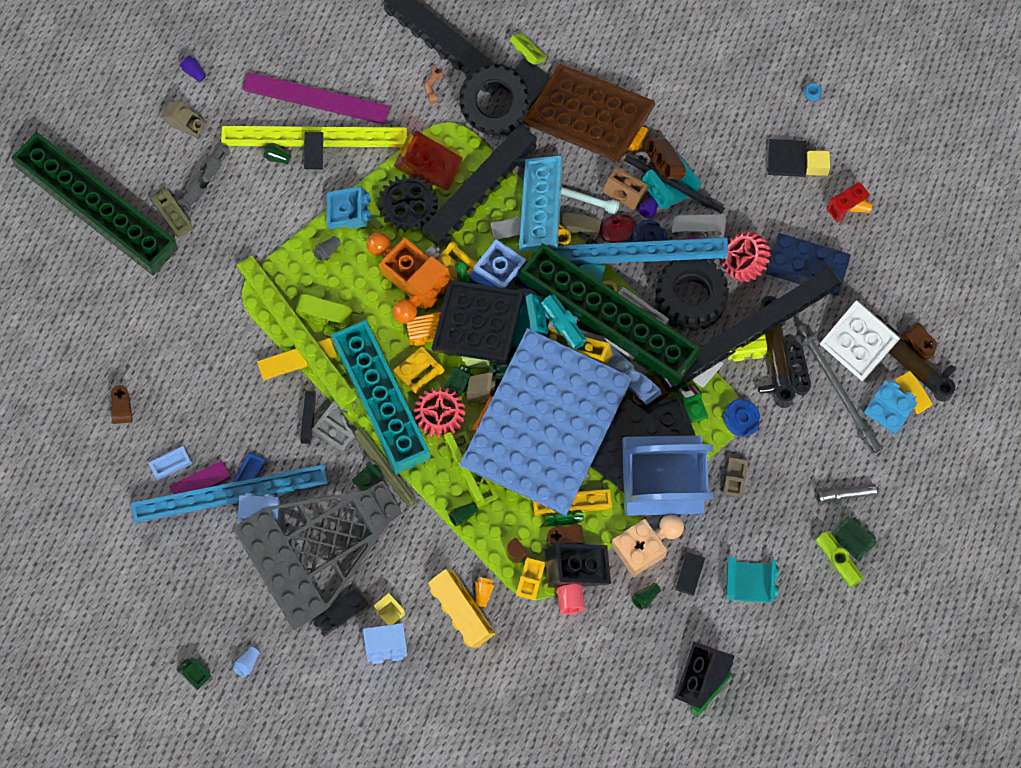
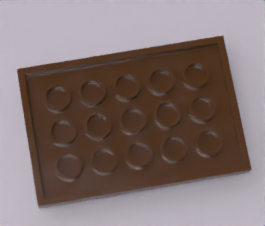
(589, 113)

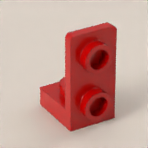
(847, 200)

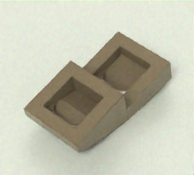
(577, 222)
(735, 477)

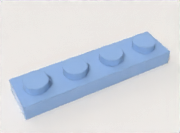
(640, 384)

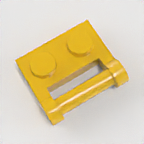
(445, 259)
(416, 365)

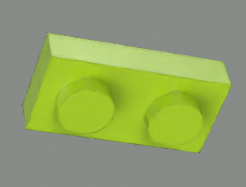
(528, 48)

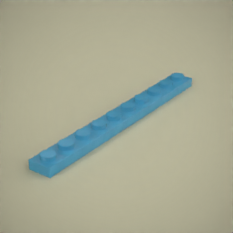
(645, 251)
(227, 493)

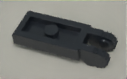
(342, 611)

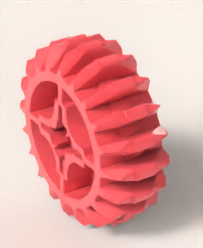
(742, 261)
(431, 412)

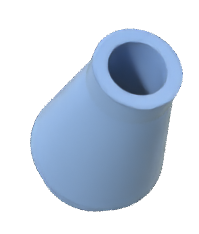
(246, 662)

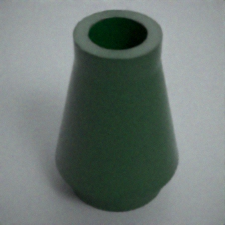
(276, 154)
(462, 514)
(645, 596)

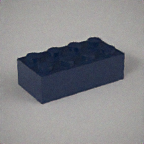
(801, 260)

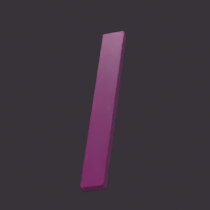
(316, 98)

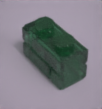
(854, 538)

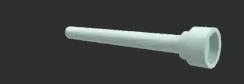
(610, 205)

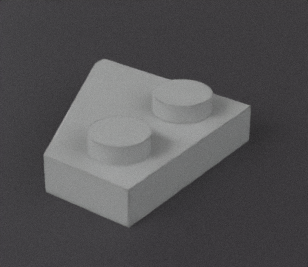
(334, 428)

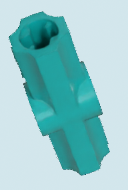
(563, 322)

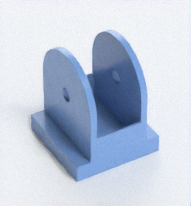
(665, 475)

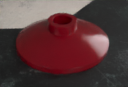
(617, 228)

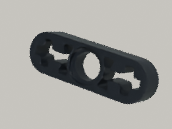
(794, 375)
(308, 417)

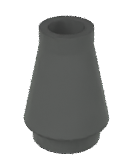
(325, 249)

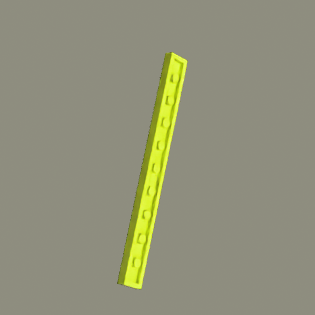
(295, 136)

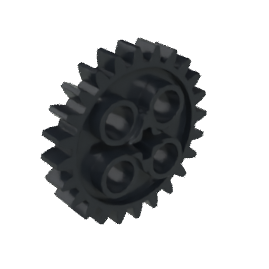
(405, 188)

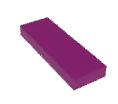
(202, 479)

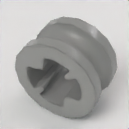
(644, 156)

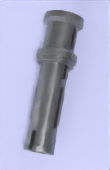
(837, 494)

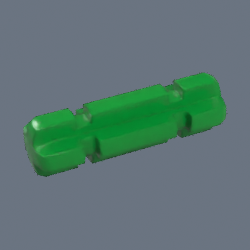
(462, 274)
(562, 520)

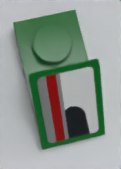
(693, 403)

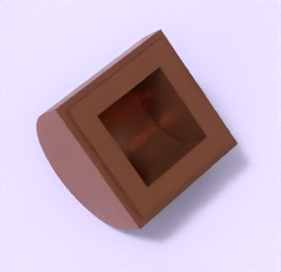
(515, 551)

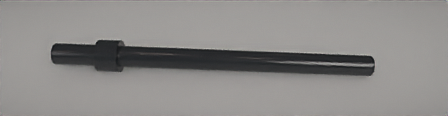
(706, 201)

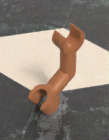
(428, 85)

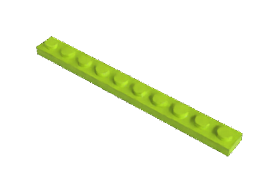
(296, 332)

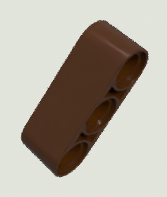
(665, 158)

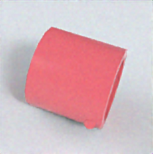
(570, 598)

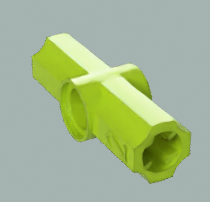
(846, 569)

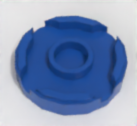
(741, 418)

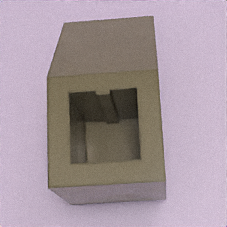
(183, 118)
(481, 388)

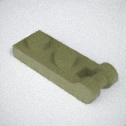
(171, 213)

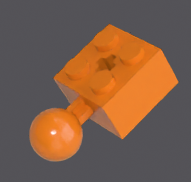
(398, 262)
(424, 290)

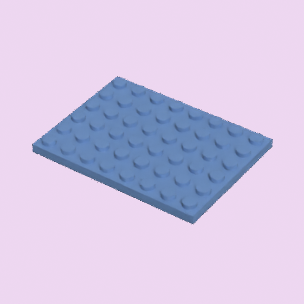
(546, 422)

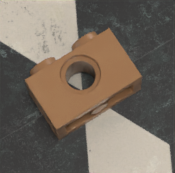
(625, 188)

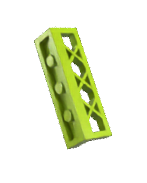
(466, 475)

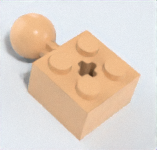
(643, 535)

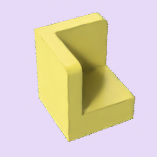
(818, 163)
(389, 610)

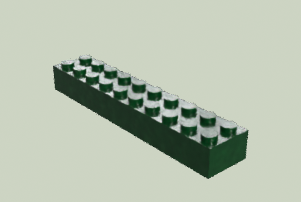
(94, 203)
(610, 314)

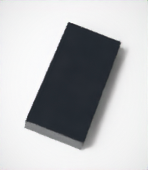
(313, 150)
(690, 574)

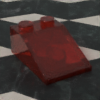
(428, 160)

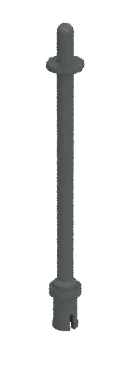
(866, 433)

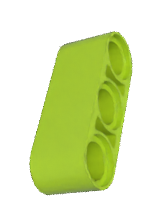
(323, 311)

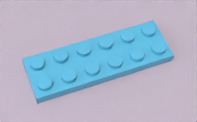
(541, 203)

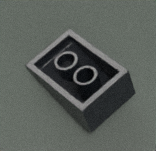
(577, 565)
(703, 674)

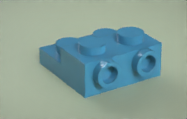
(348, 208)
(891, 406)

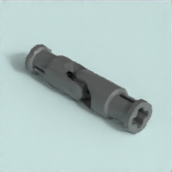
(207, 171)

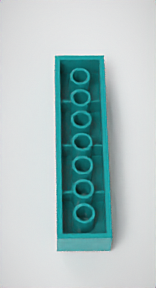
(380, 397)

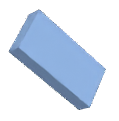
(170, 463)

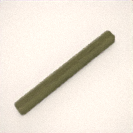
(378, 458)

